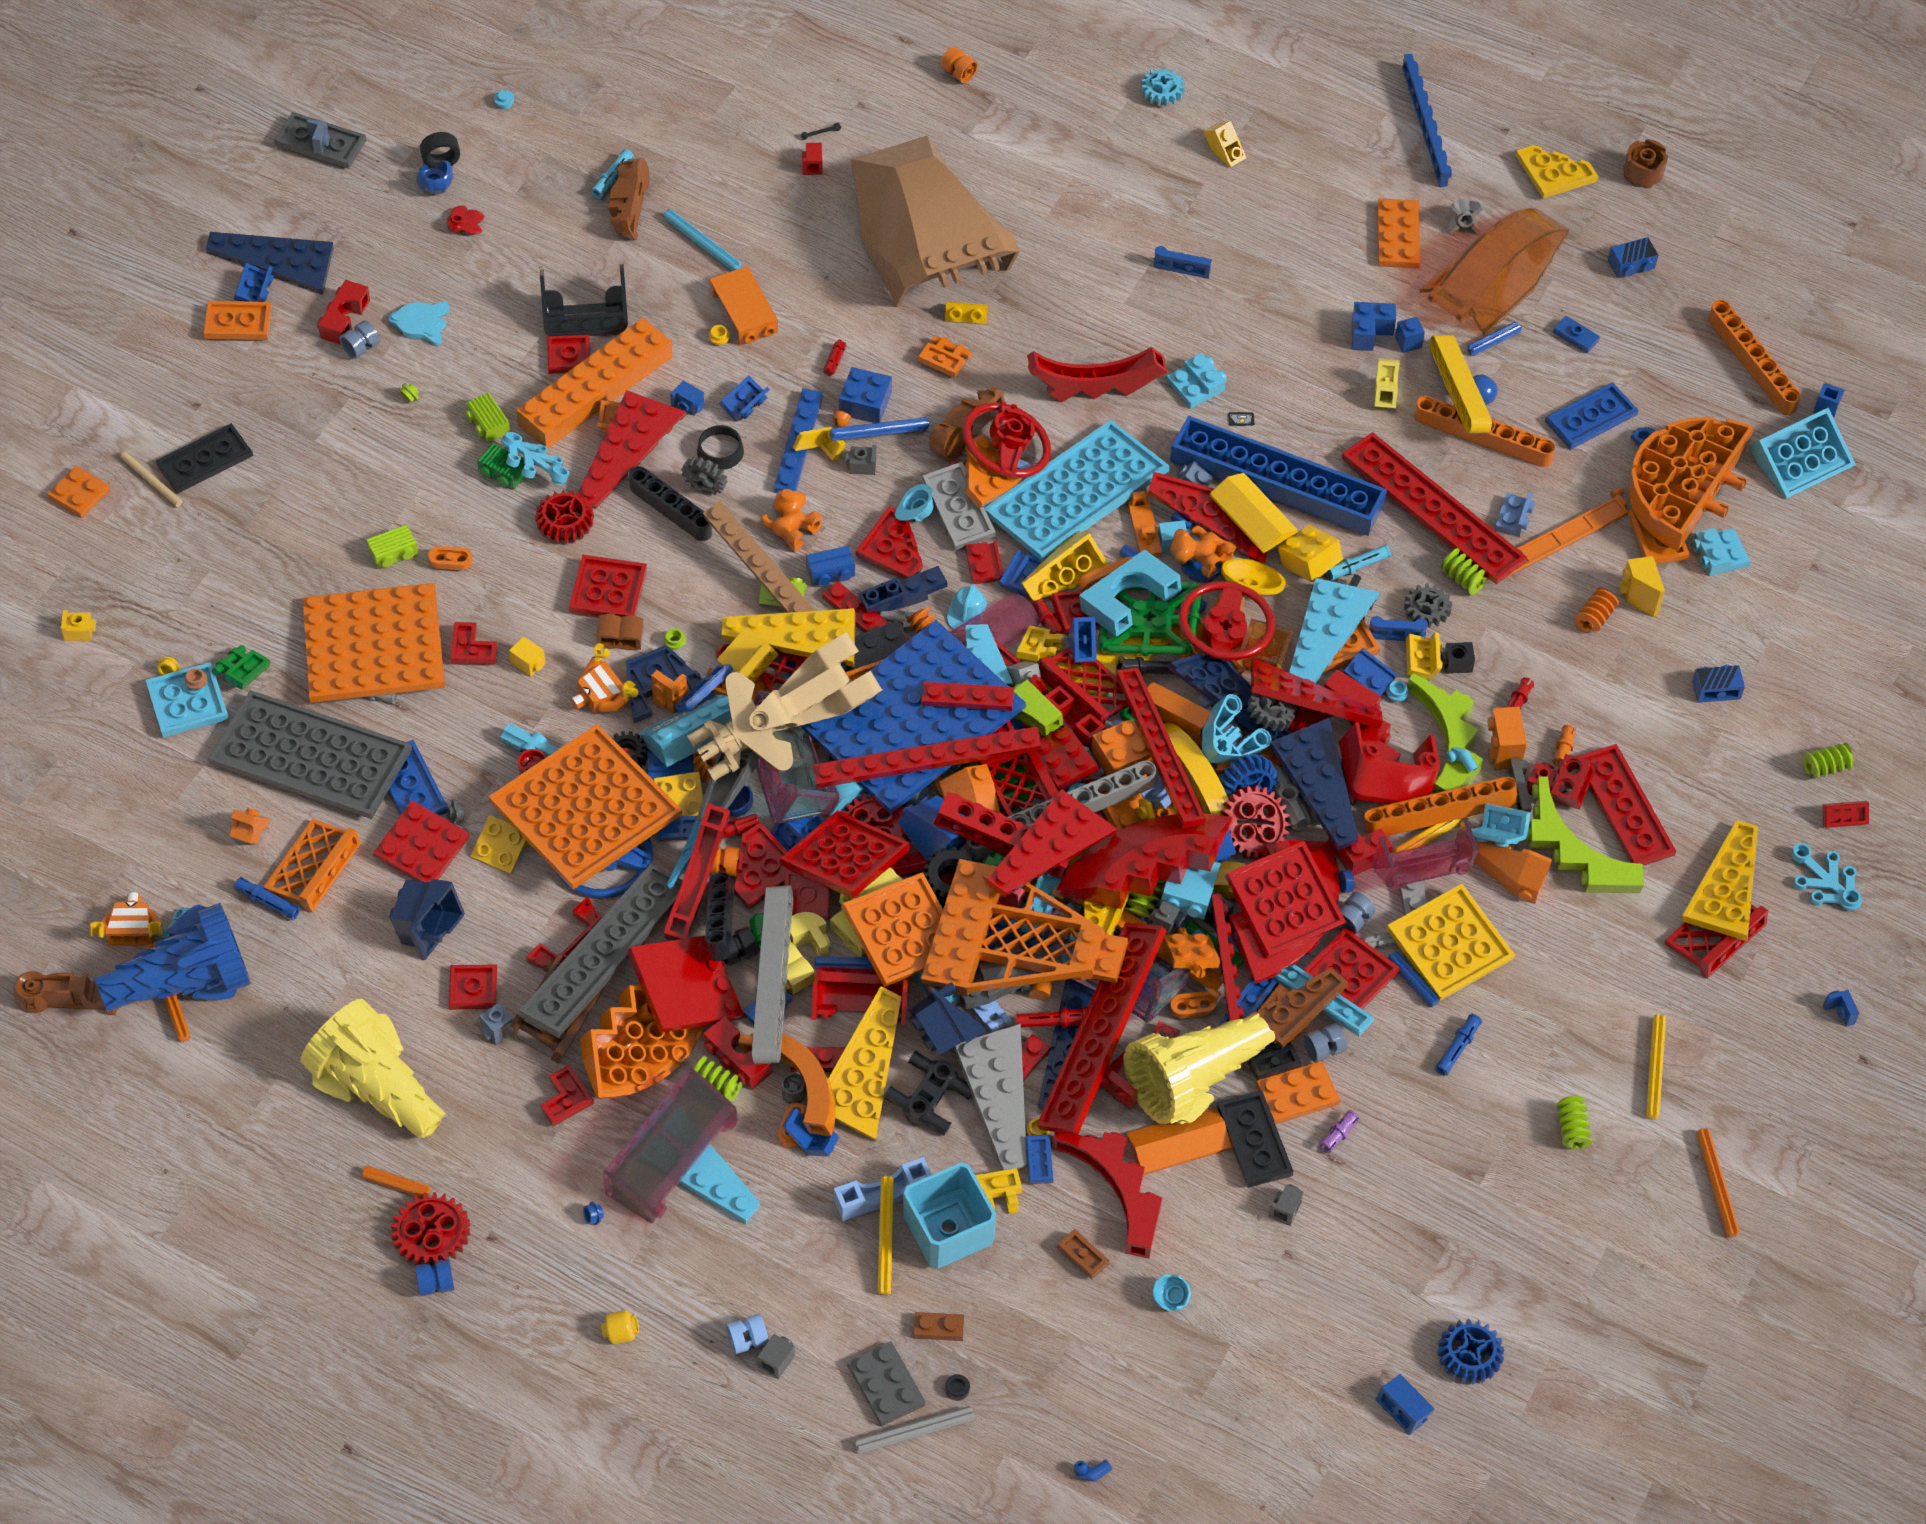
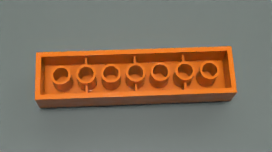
(597, 378)

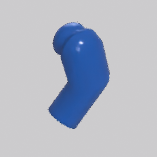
(1091, 1473)

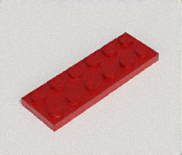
(1627, 807)

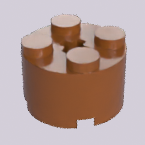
(1645, 163)

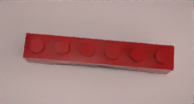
(697, 873)

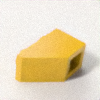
(1225, 143)

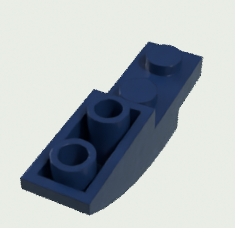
(904, 593)

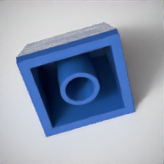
(920, 828)

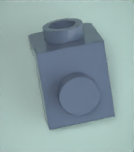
(320, 134)
(1195, 474)
(492, 1023)

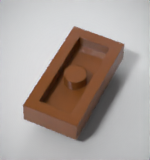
(1083, 1254)
(938, 1326)

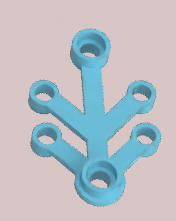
(514, 443)
(1827, 880)

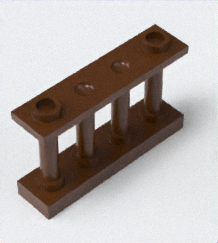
(558, 1045)

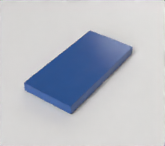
(1591, 415)
(416, 784)

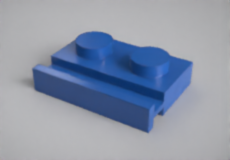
(1018, 570)
(1370, 672)
(657, 769)

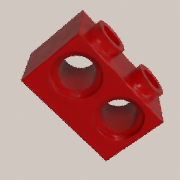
(1577, 782)

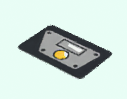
(1241, 418)

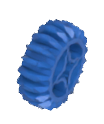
(1250, 772)
(1472, 1368)

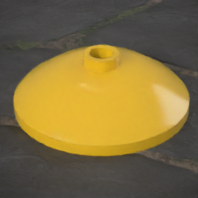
(1254, 575)

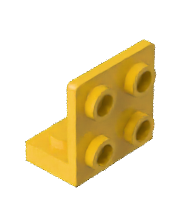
(748, 655)

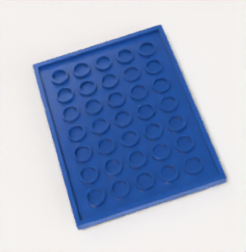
(898, 719)

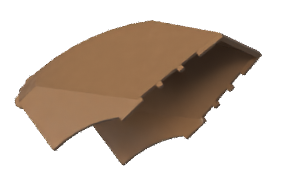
(923, 219)

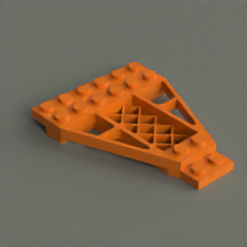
(969, 916)

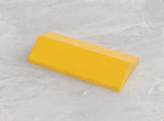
(1253, 512)

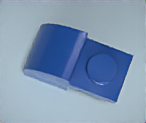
(1829, 397)

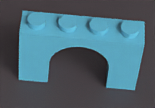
(1140, 571)

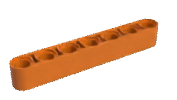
(1754, 357)
(1500, 438)
(1441, 806)

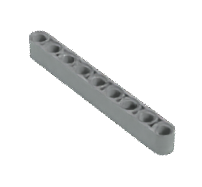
(1092, 793)
(772, 975)

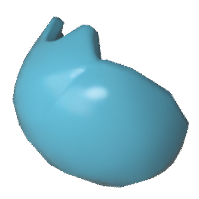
(1171, 1292)

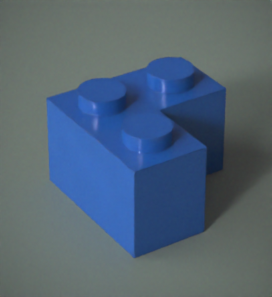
(1371, 320)

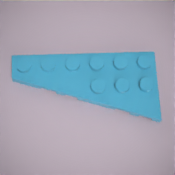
(1328, 624)
(720, 1186)

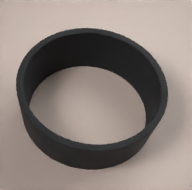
(723, 462)

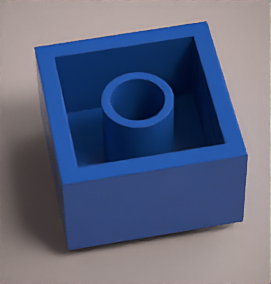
(865, 395)

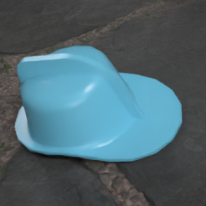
(916, 504)
(965, 605)

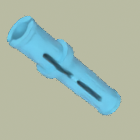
(600, 188)
(1380, 553)

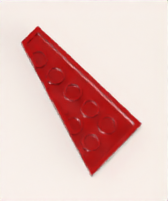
(1196, 505)

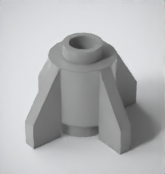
(1465, 215)

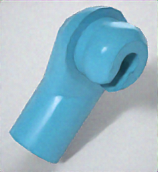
(1463, 756)

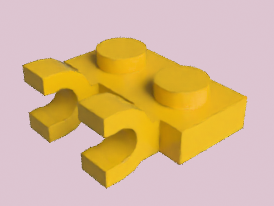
(1034, 642)
(1002, 1184)

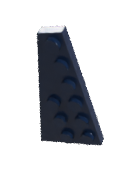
(291, 259)
(1217, 680)
(1316, 771)
(1074, 997)

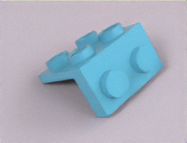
(1502, 825)

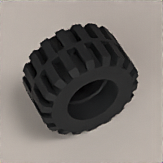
(941, 864)

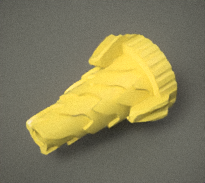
(360, 1056)
(1177, 1071)

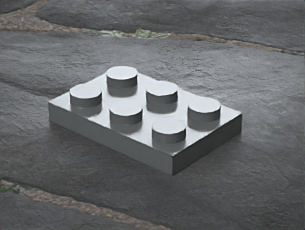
(886, 1383)

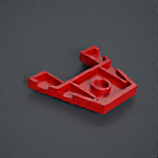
(584, 912)

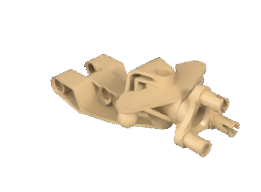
(811, 694)

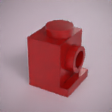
(812, 159)
(1541, 770)

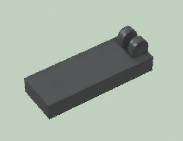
(1517, 772)

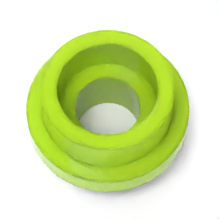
(409, 392)
(674, 634)

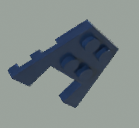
(643, 666)

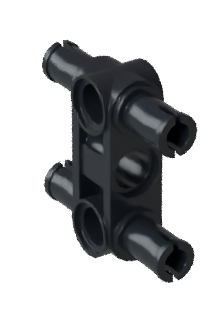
(929, 1092)

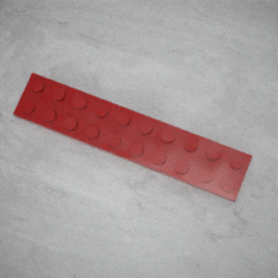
(1434, 507)
(1100, 1033)

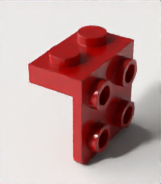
(1117, 1084)

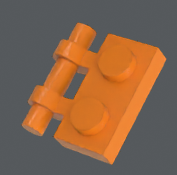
(942, 360)

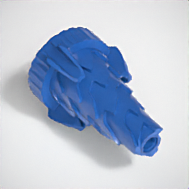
(195, 960)

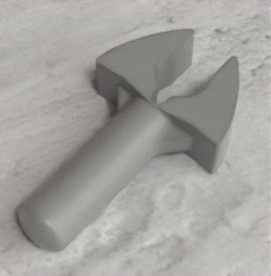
(902, 618)

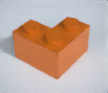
(1507, 738)

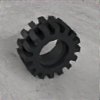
(635, 743)

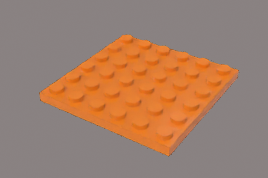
(373, 642)
(585, 806)

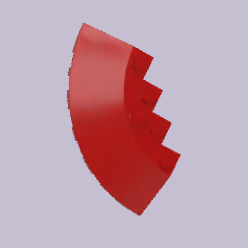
(1141, 856)
(1244, 938)

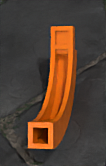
(821, 1102)

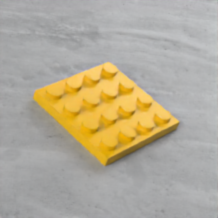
(1450, 942)

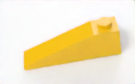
(1064, 567)

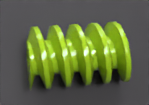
(1463, 573)
(1828, 759)
(1142, 903)
(721, 1082)
(1574, 1122)

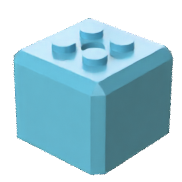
(954, 1199)

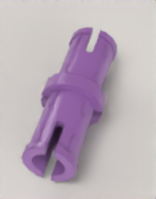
(1339, 1131)

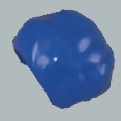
(435, 179)

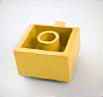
(1310, 553)

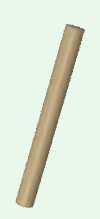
(151, 479)

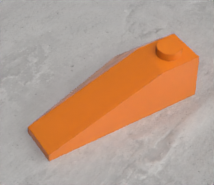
(974, 785)
(1517, 871)

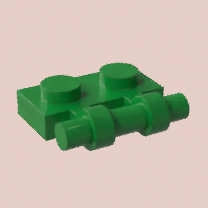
(246, 669)

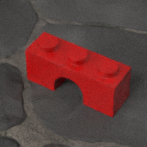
(348, 299)
(1082, 727)
(721, 1041)

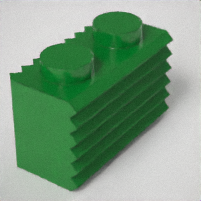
(494, 465)

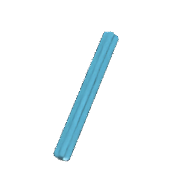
(702, 240)

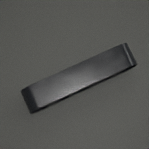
(669, 503)
(719, 916)

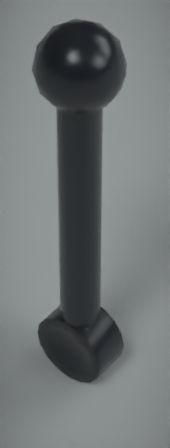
(836, 127)

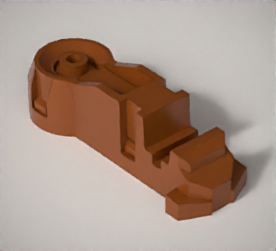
(628, 195)
(947, 437)
(58, 990)

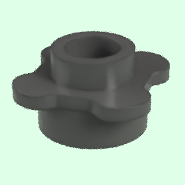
(455, 812)

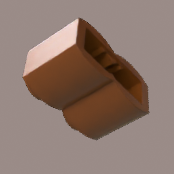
(620, 631)

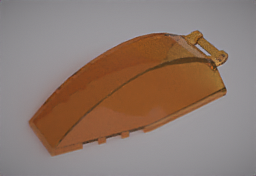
(1498, 268)

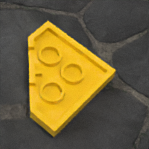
(1555, 171)

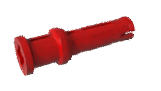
(1063, 1018)

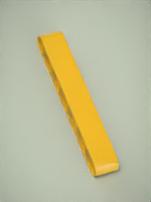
(1460, 384)

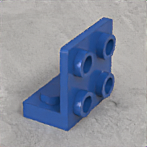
(794, 831)

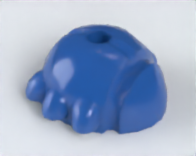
(1641, 434)

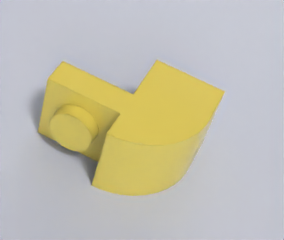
(1386, 383)
(810, 928)

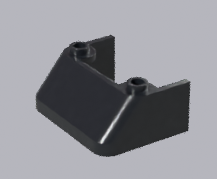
(585, 318)

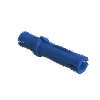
(258, 894)
(1462, 1037)

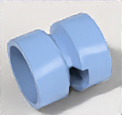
(755, 1330)

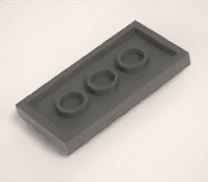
(342, 146)

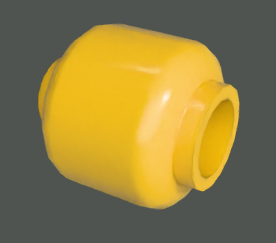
(620, 1327)

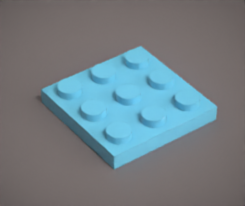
(182, 708)

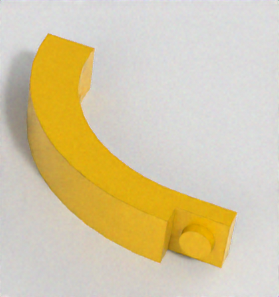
(1198, 771)

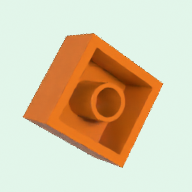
(1120, 747)

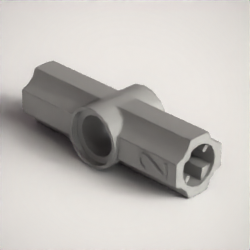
(1285, 789)

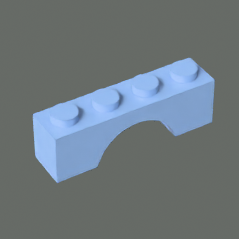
(859, 1198)

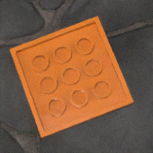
(896, 926)

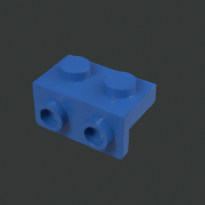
(253, 284)
(743, 398)

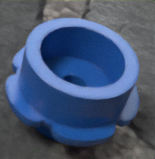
(593, 1213)

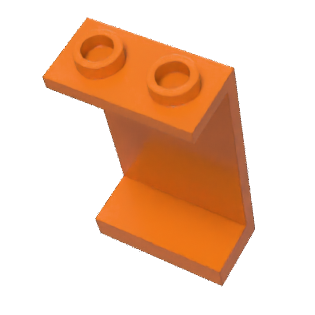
(745, 304)

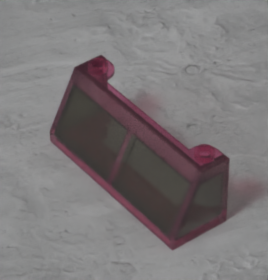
(668, 1145)

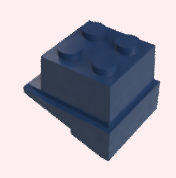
(425, 914)
(942, 1022)

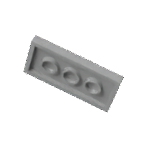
(958, 513)

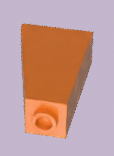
(1180, 712)

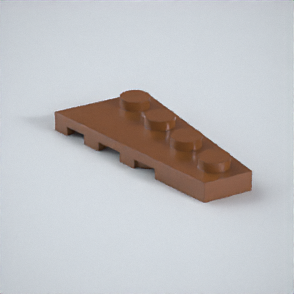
(1302, 1005)

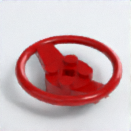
(1011, 435)
(1226, 624)

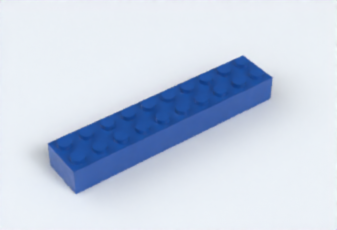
(1280, 475)

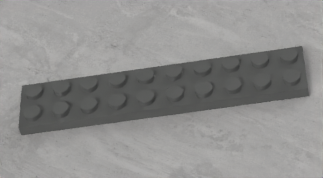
(601, 952)

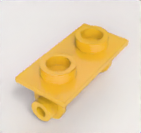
(966, 312)

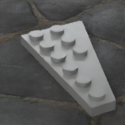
(996, 1083)

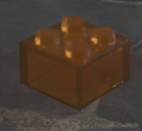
(1275, 652)

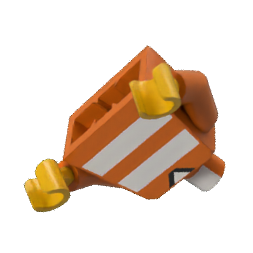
(601, 687)
(129, 923)

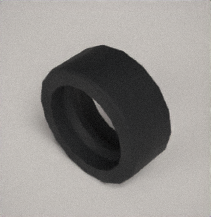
(438, 140)

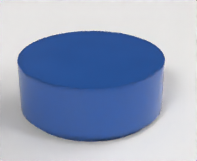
(1346, 881)

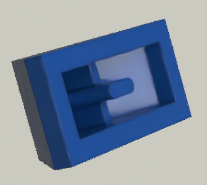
(1082, 639)

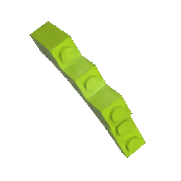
(1038, 709)
(1450, 714)
(1598, 872)

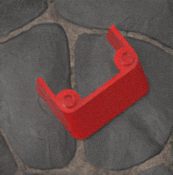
(1384, 780)
(851, 991)

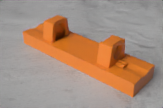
(1144, 523)

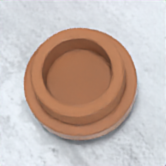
(195, 679)

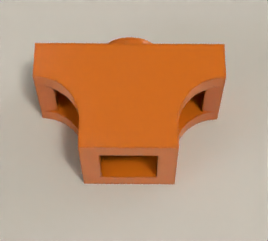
(248, 825)

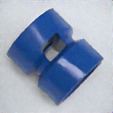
(434, 1277)

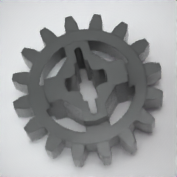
(704, 475)
(1428, 604)
(1270, 712)

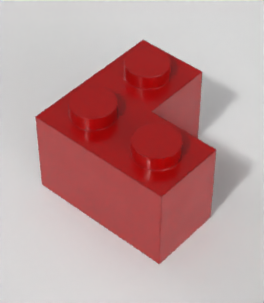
(1359, 856)

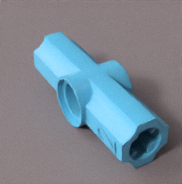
(524, 740)

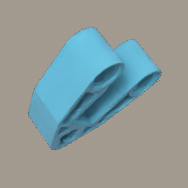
(1218, 745)

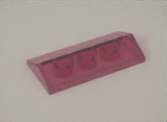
(1006, 620)

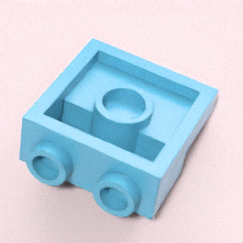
(1197, 380)
(1720, 551)

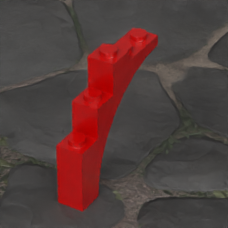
(1096, 379)
(1380, 737)
(1126, 1179)

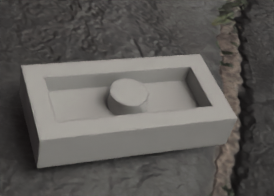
(1412, 896)

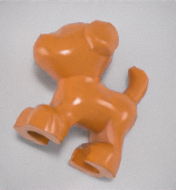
(786, 527)
(1206, 551)

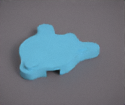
(421, 321)

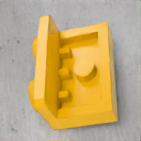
(1423, 655)

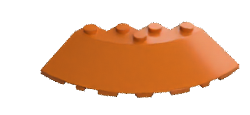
(630, 1051)

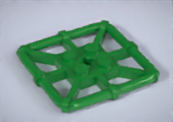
(1159, 626)

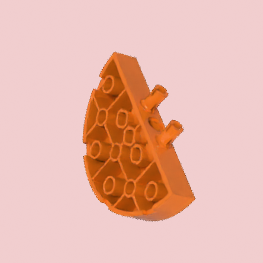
(1682, 472)

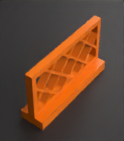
(327, 869)

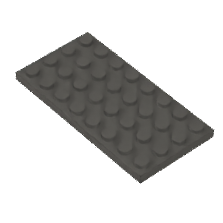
(310, 754)

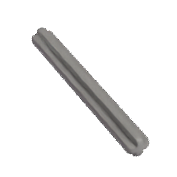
(914, 1429)

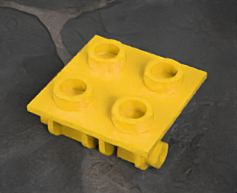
(684, 791)
(499, 844)

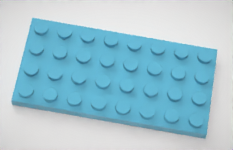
(1075, 489)

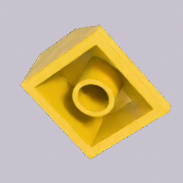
(1642, 585)

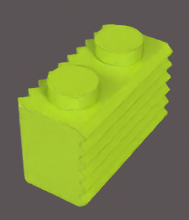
(487, 417)
(392, 546)

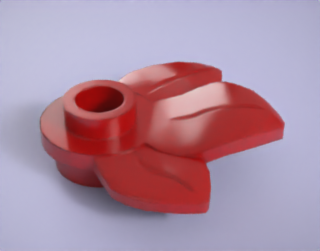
(464, 220)

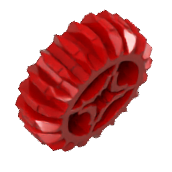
(566, 522)

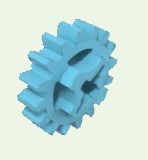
(1162, 86)

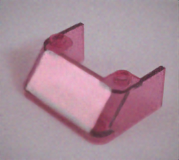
(1426, 861)

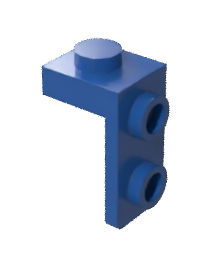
(811, 1143)

